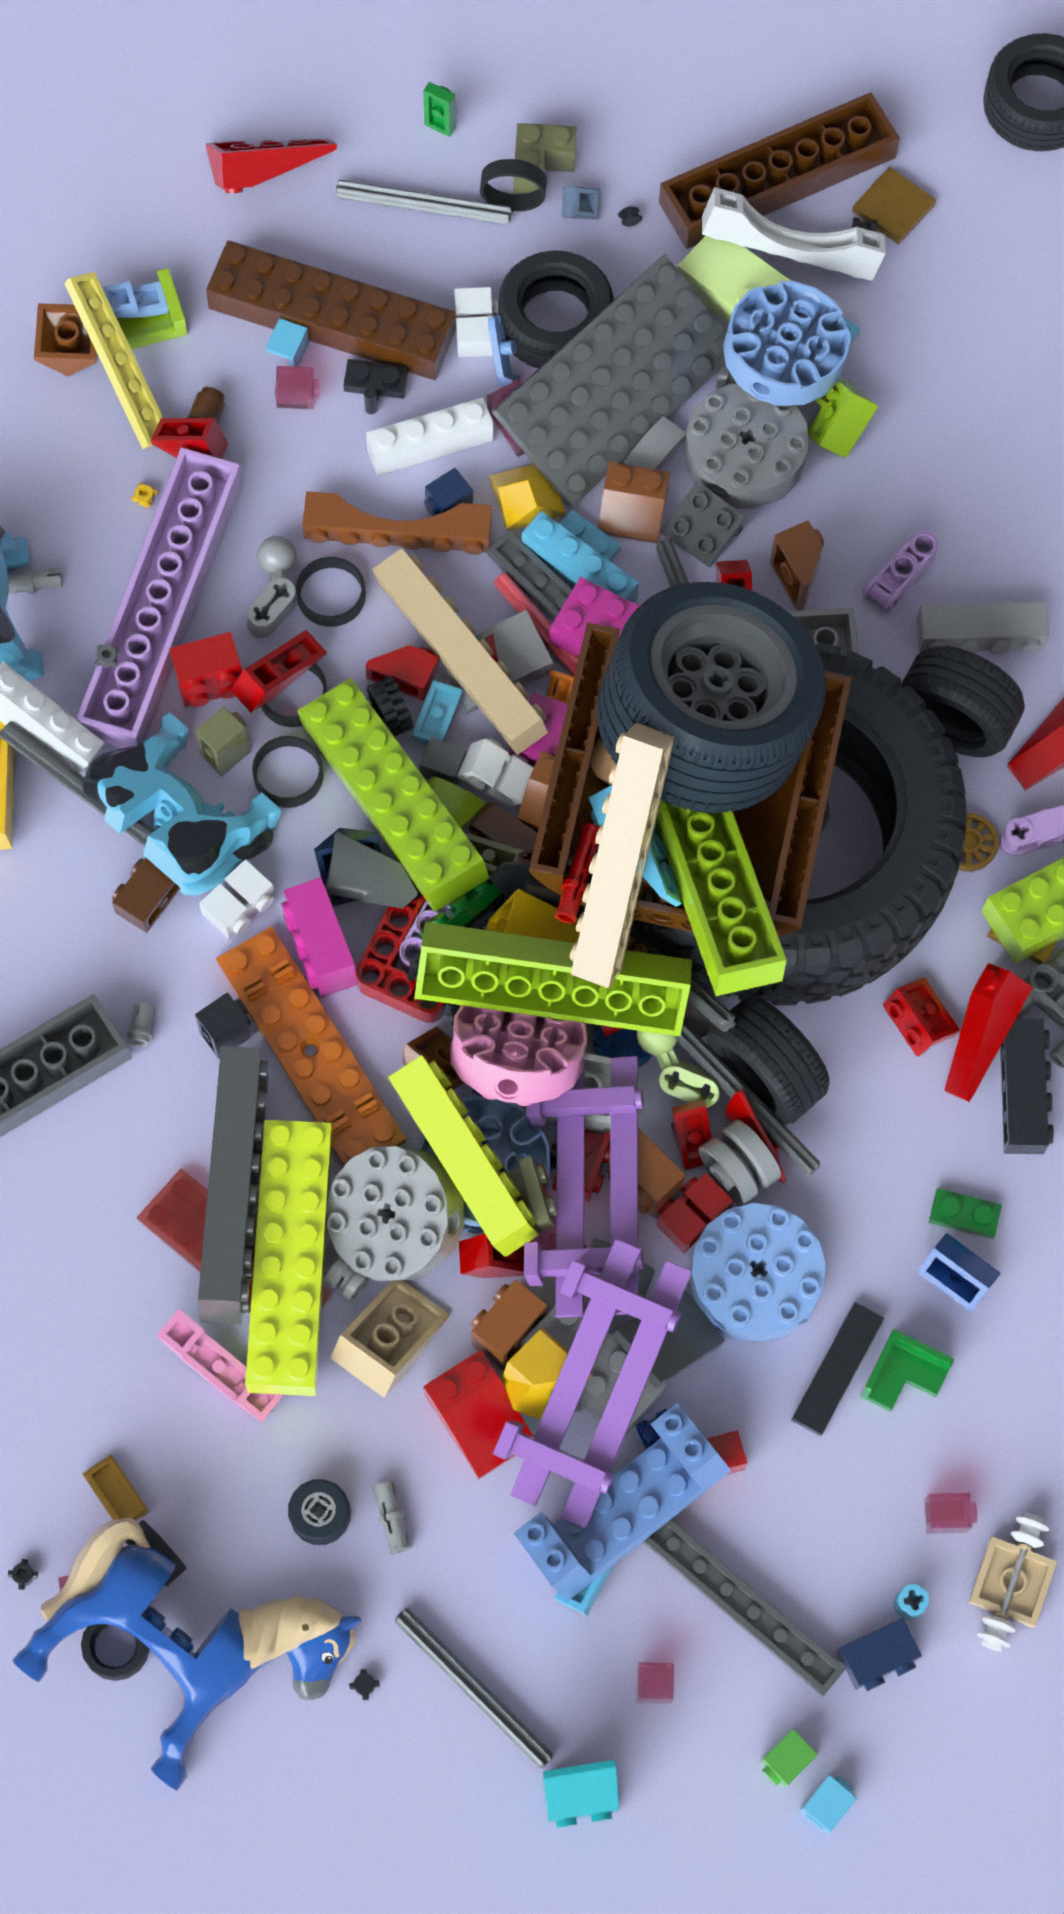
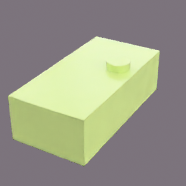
(725, 273)

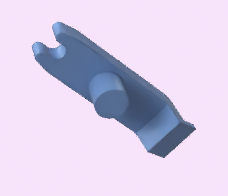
(501, 351)

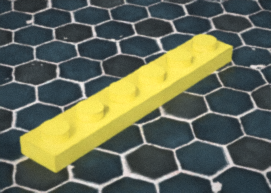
(115, 355)

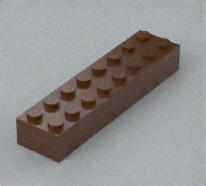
(785, 165)
(333, 308)

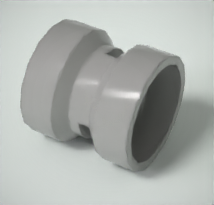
(345, 1279)

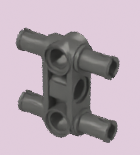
(1049, 999)

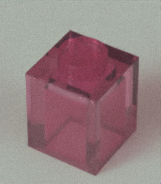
(296, 387)
(949, 1513)
(655, 1682)

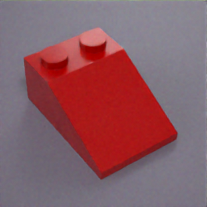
(473, 1410)

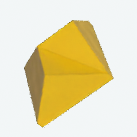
(523, 495)
(533, 1374)

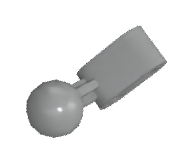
(276, 557)

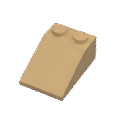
(389, 1336)

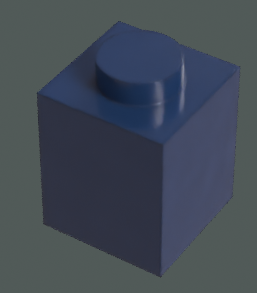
(447, 492)

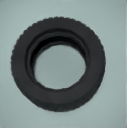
(1007, 114)
(544, 273)
(969, 697)
(772, 1059)

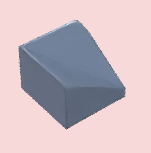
(580, 202)

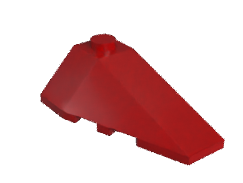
(246, 165)
(1042, 752)
(986, 1023)

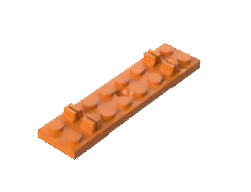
(290, 1021)

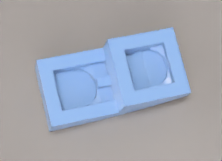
(136, 301)

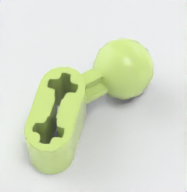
(691, 1077)

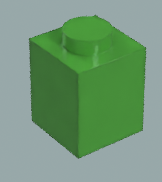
(787, 1759)

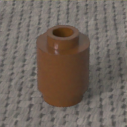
(208, 404)

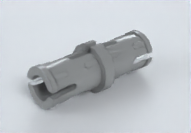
(34, 580)
(392, 1517)

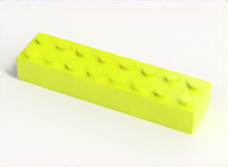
(289, 1258)

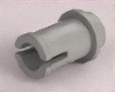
(141, 1025)

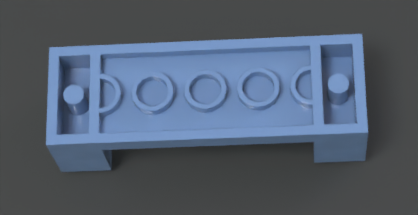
(637, 1505)

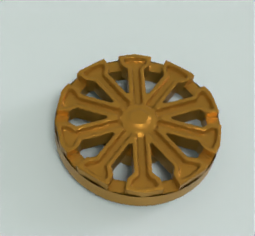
(973, 843)

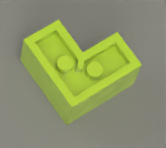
(841, 418)

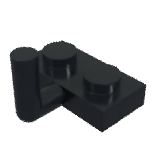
(375, 380)

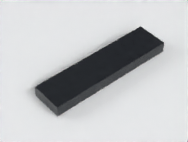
(837, 1369)

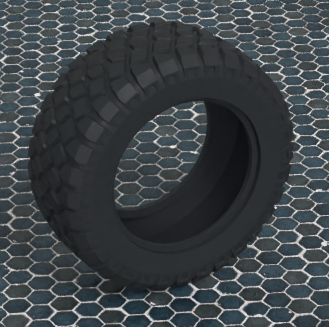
(920, 802)

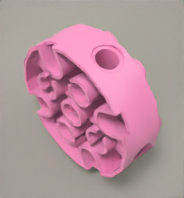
(516, 1054)

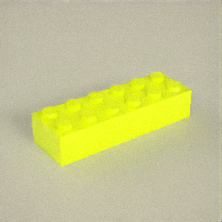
(460, 1150)

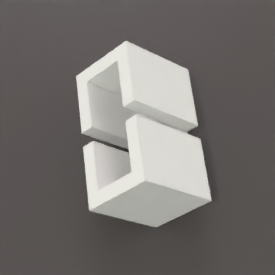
(472, 311)
(503, 773)
(245, 895)

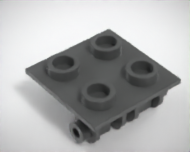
(703, 524)

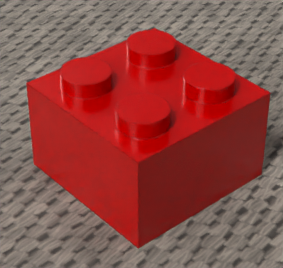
(206, 669)

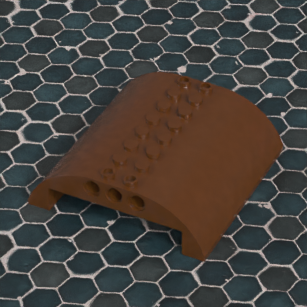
(776, 832)

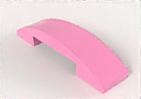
(214, 1364)

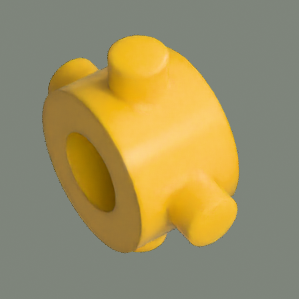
(144, 495)

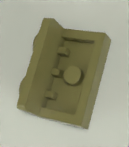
(531, 1182)

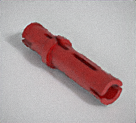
(578, 875)

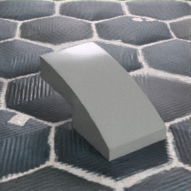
(656, 445)

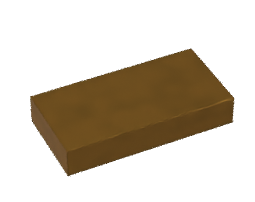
(115, 1490)

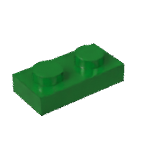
(439, 109)
(965, 1213)

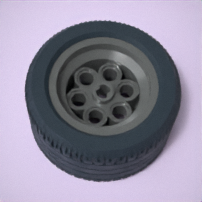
(726, 681)

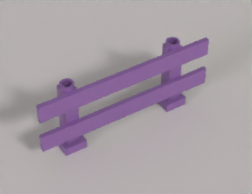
(570, 1108)
(607, 1296)

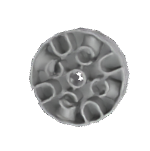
(745, 447)
(394, 1213)

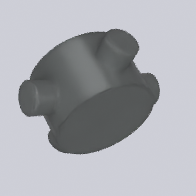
(107, 656)

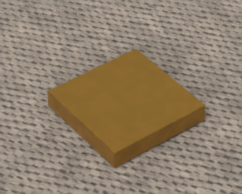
(894, 204)

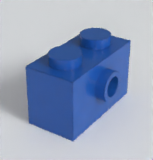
(958, 1272)

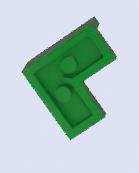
(904, 1362)

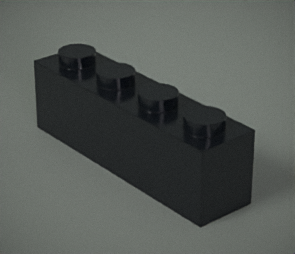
(1024, 1088)

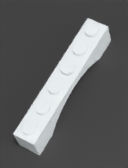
(849, 251)

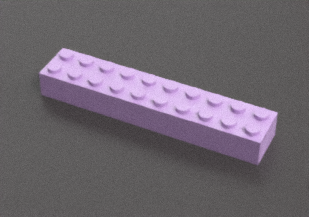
(161, 597)

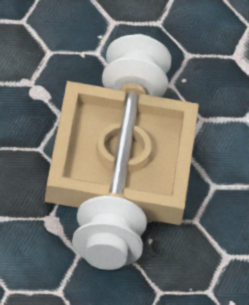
(1012, 1582)

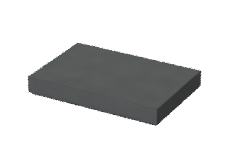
(688, 1343)

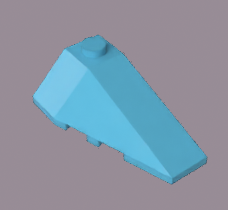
(656, 870)

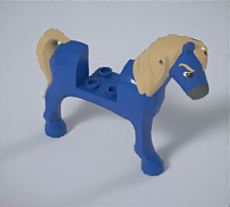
(118, 1584)

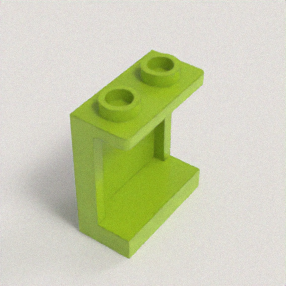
(157, 328)

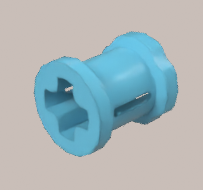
(906, 1611)

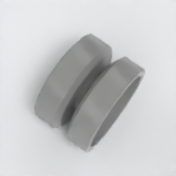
(740, 1162)

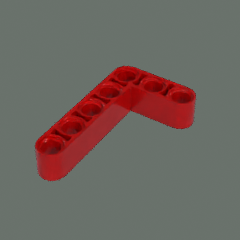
(385, 965)

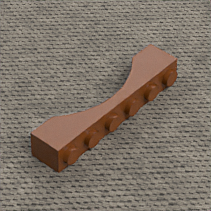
(460, 528)

